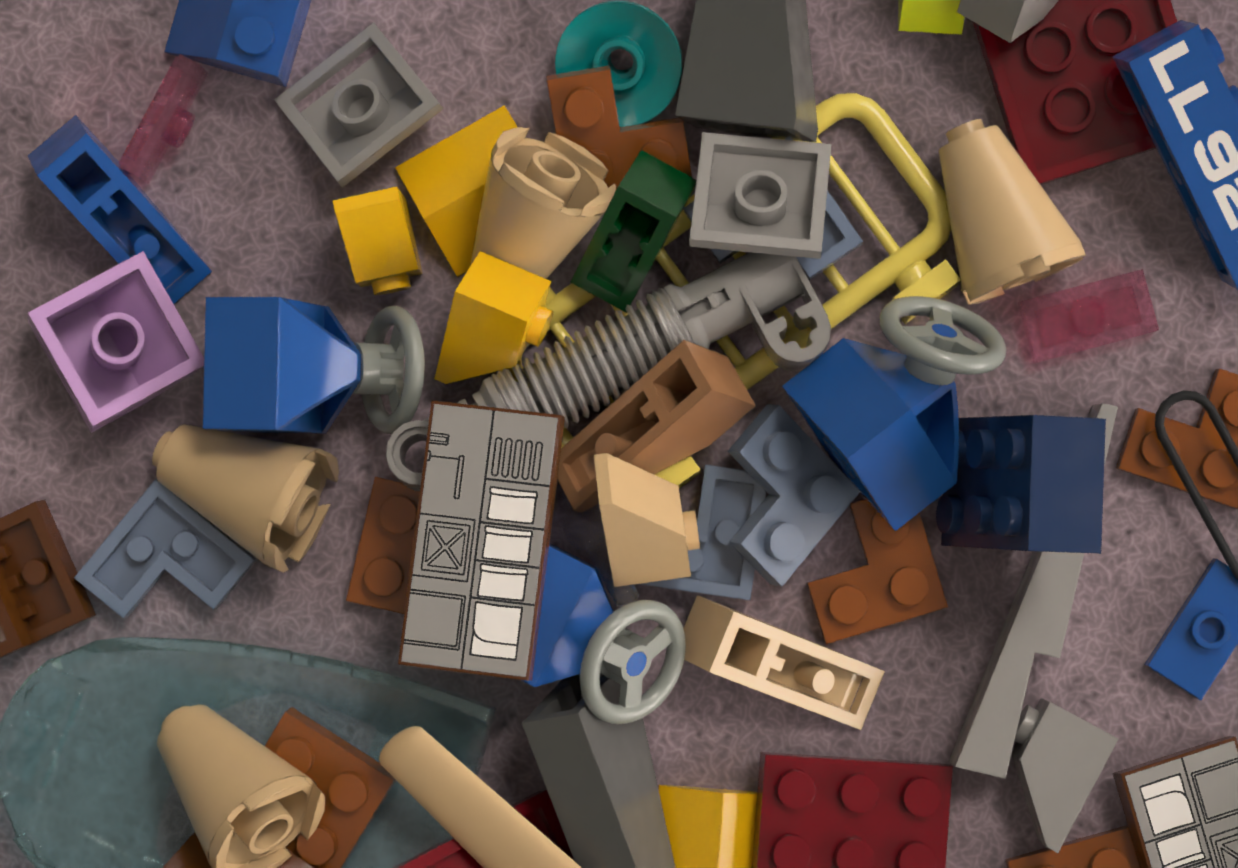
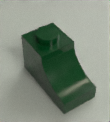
(633, 230)

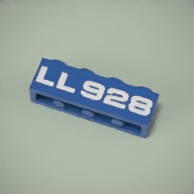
(1194, 129)

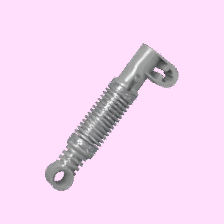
(633, 344)

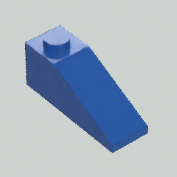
(114, 206)

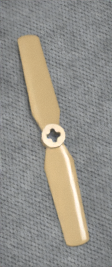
(467, 806)

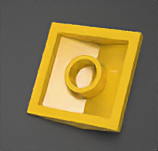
(450, 184)
(709, 826)

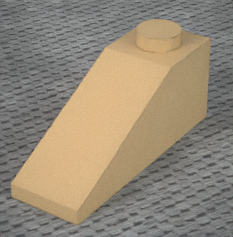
(779, 663)

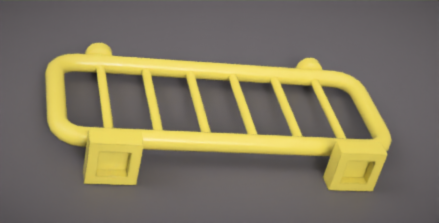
(904, 265)

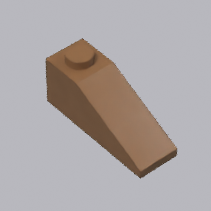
(659, 420)

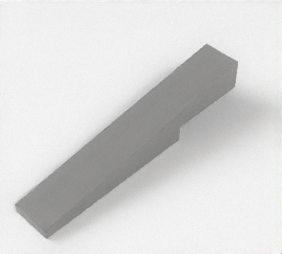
(1033, 625)

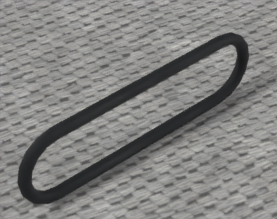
(1182, 471)

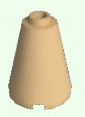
(539, 200)
(1000, 215)
(249, 488)
(236, 790)

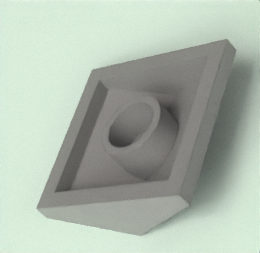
(364, 111)
(760, 195)

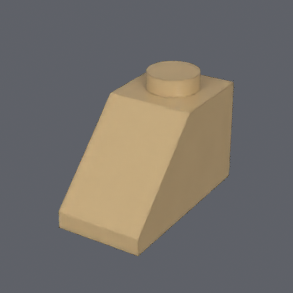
(643, 523)

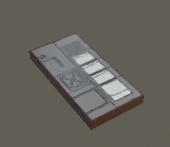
(481, 540)
(1184, 807)

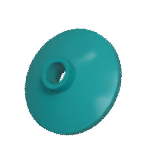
(656, 54)

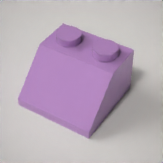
(116, 341)

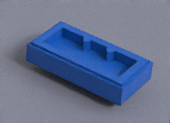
(1200, 633)

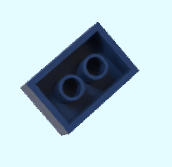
(1027, 485)

